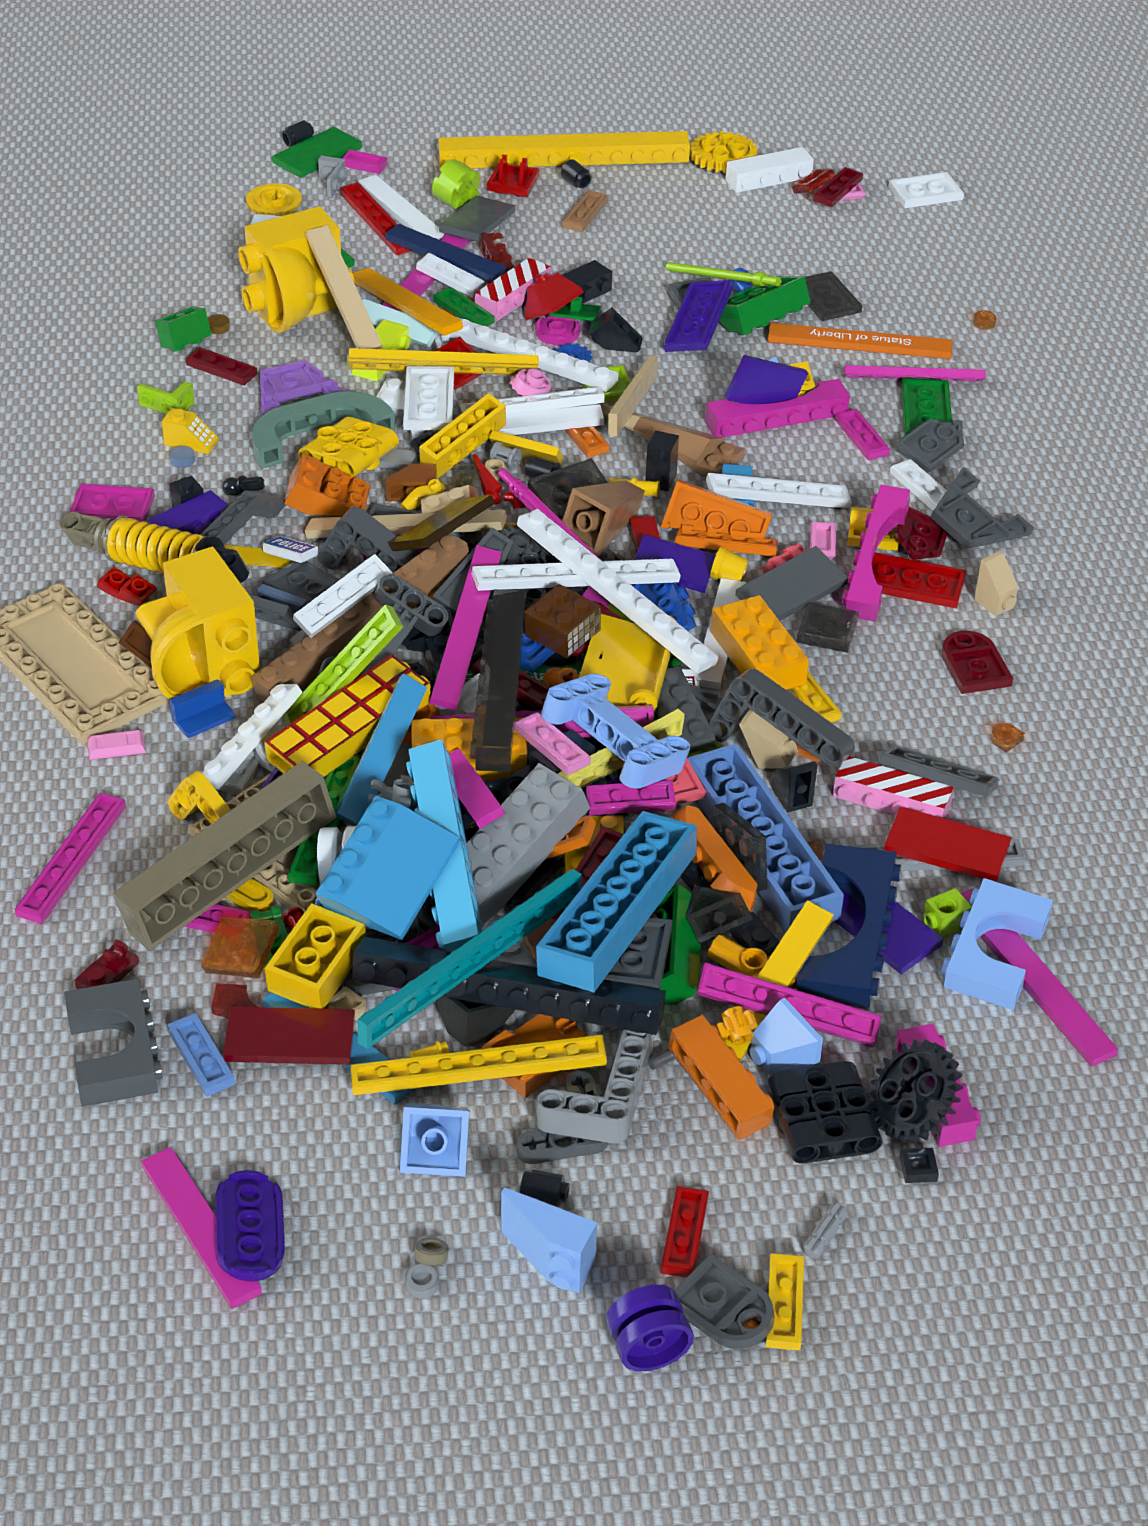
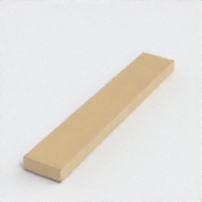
(343, 288)
(632, 396)

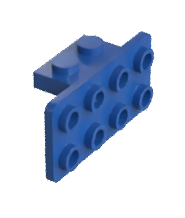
(671, 600)

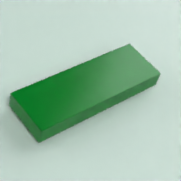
(463, 307)

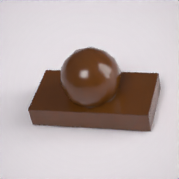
(137, 642)

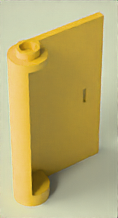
(629, 660)

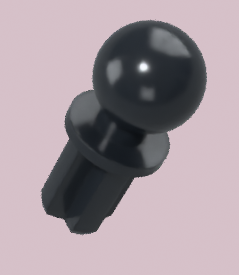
(234, 486)

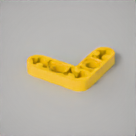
(195, 793)

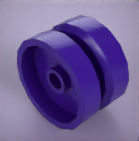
(649, 1328)

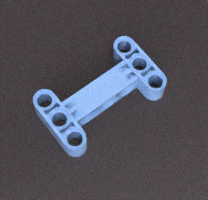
(644, 756)

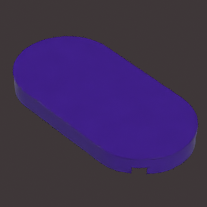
(249, 1226)

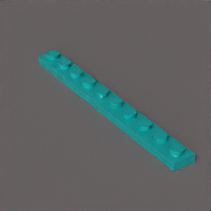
(467, 959)

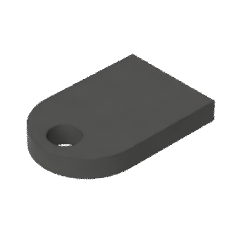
(722, 1301)

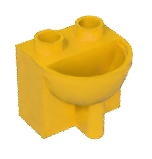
(283, 269)
(201, 627)

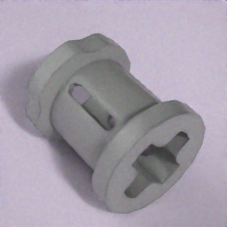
(509, 456)

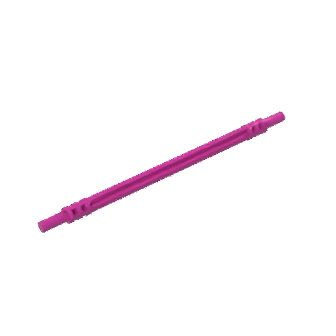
(532, 502)

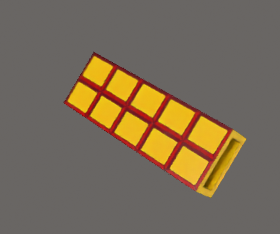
(342, 722)

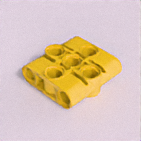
(351, 445)

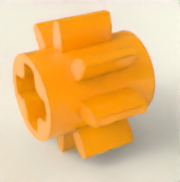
(737, 1025)

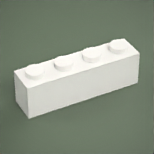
(769, 169)

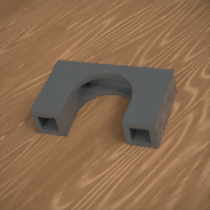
(129, 1071)

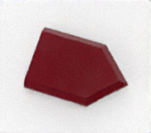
(920, 536)

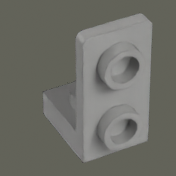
(334, 171)

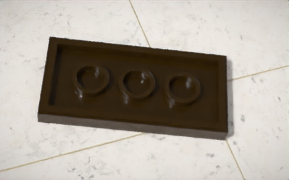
(441, 523)

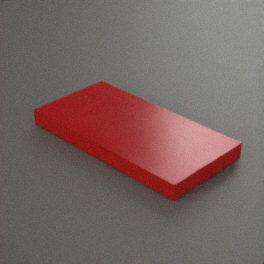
(918, 580)
(948, 844)

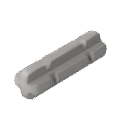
(825, 1231)

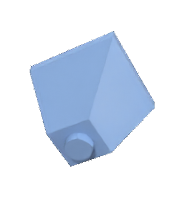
(785, 1040)
(434, 1140)

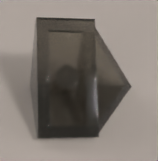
(715, 913)

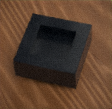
(919, 1165)

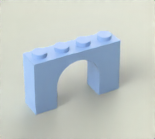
(993, 908)

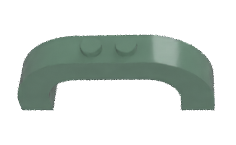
(311, 415)

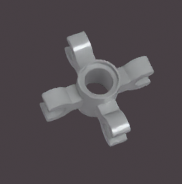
(398, 793)

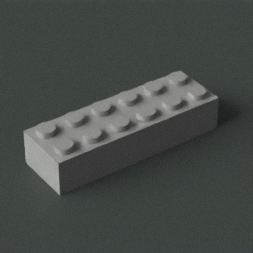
(521, 839)

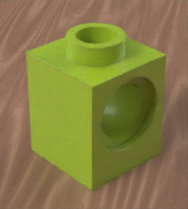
(945, 912)

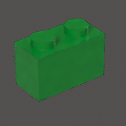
(183, 328)

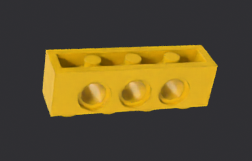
(463, 434)

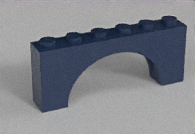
(851, 971)

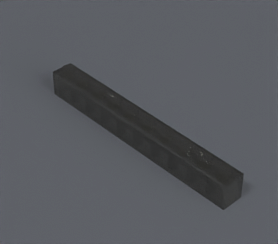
(498, 682)

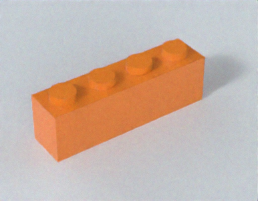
(721, 1077)

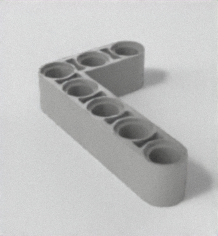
(598, 1117)

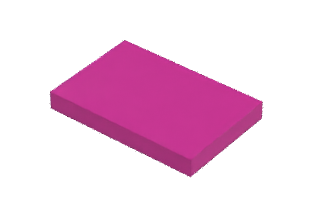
(113, 501)

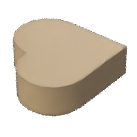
(348, 999)

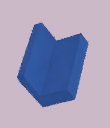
(201, 709)

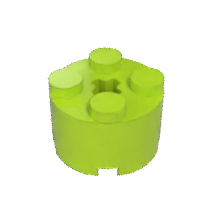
(456, 184)

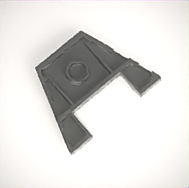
(970, 521)

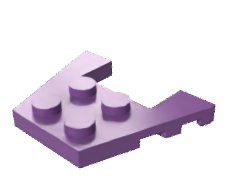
(292, 381)

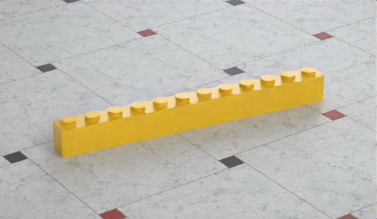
(559, 148)

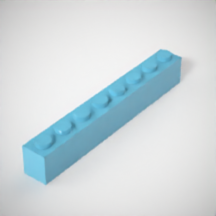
(438, 801)

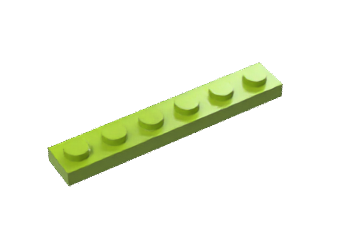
(348, 662)

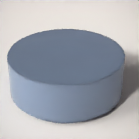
(182, 456)

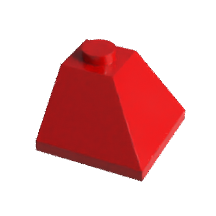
(549, 295)

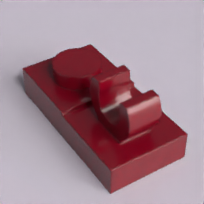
(109, 968)

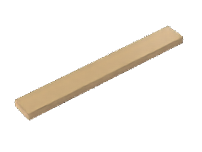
(403, 522)

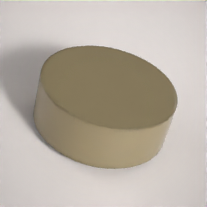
(431, 1251)

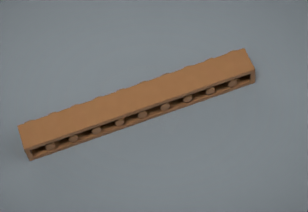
(303, 660)

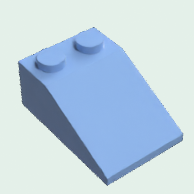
(550, 1239)

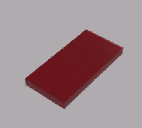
(289, 1035)

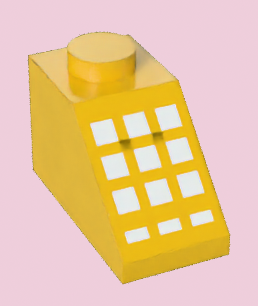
(187, 429)

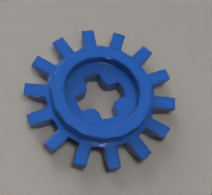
(577, 350)

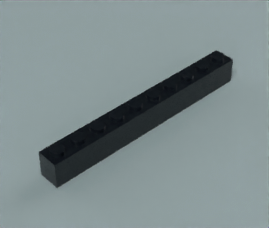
(515, 987)

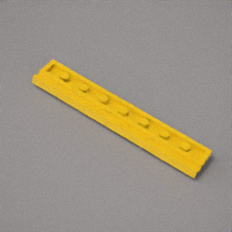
(463, 362)

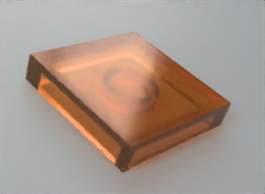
(240, 947)

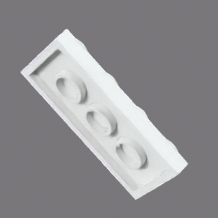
(428, 397)

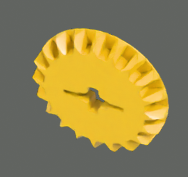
(263, 199)

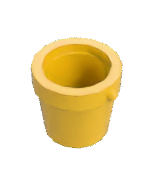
(728, 565)

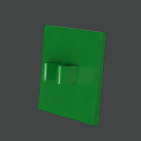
(577, 310)

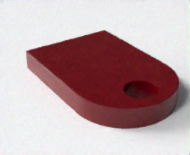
(975, 665)

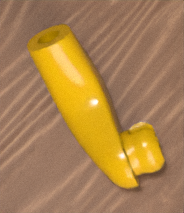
(413, 500)

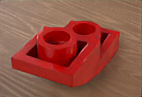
(128, 589)

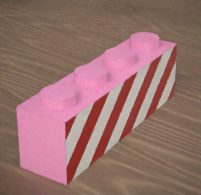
(510, 289)
(890, 789)

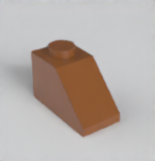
(407, 479)

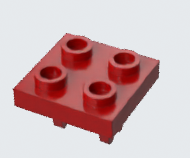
(513, 178)

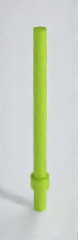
(757, 278)

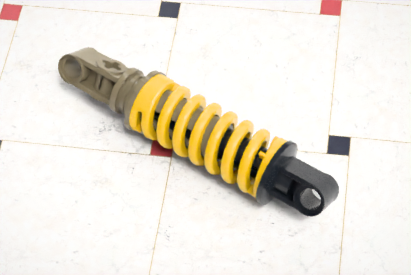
(143, 543)

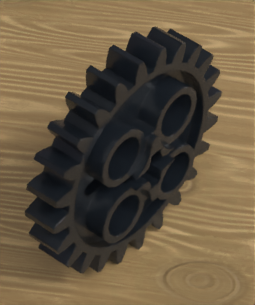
(915, 1091)

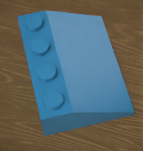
(387, 868)

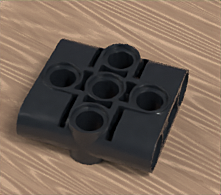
(824, 1112)

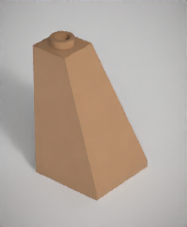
(602, 512)

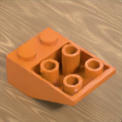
(324, 489)

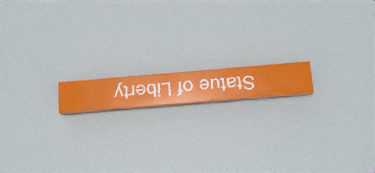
(860, 340)

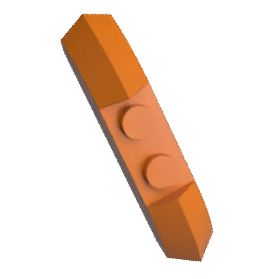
(716, 858)

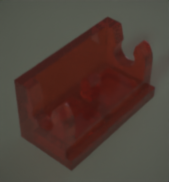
(495, 252)

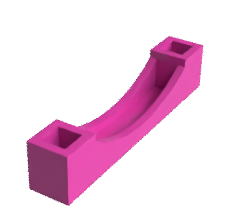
(733, 418)
(889, 510)

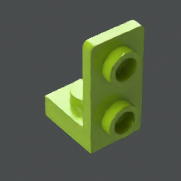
(163, 401)

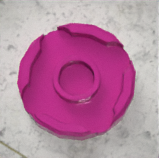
(557, 330)

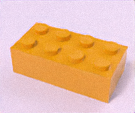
(759, 641)
(458, 734)

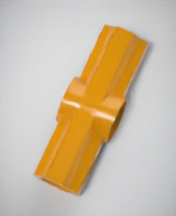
(738, 958)

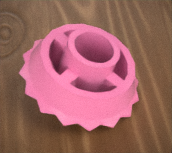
(530, 382)

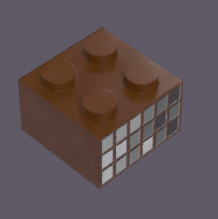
(562, 620)

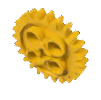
(719, 148)

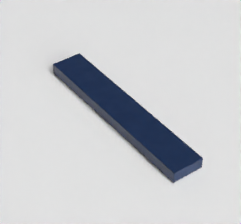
(454, 255)

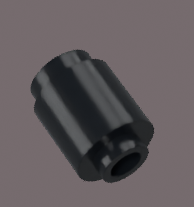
(297, 133)
(576, 174)
(540, 466)
(545, 1187)

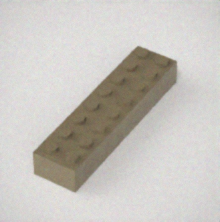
(224, 855)

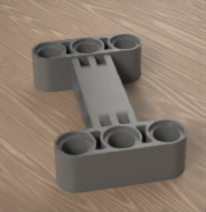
(409, 617)

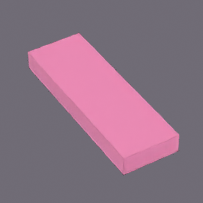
(552, 743)

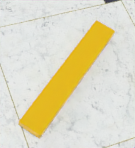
(790, 956)

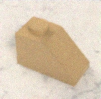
(996, 584)
(767, 743)

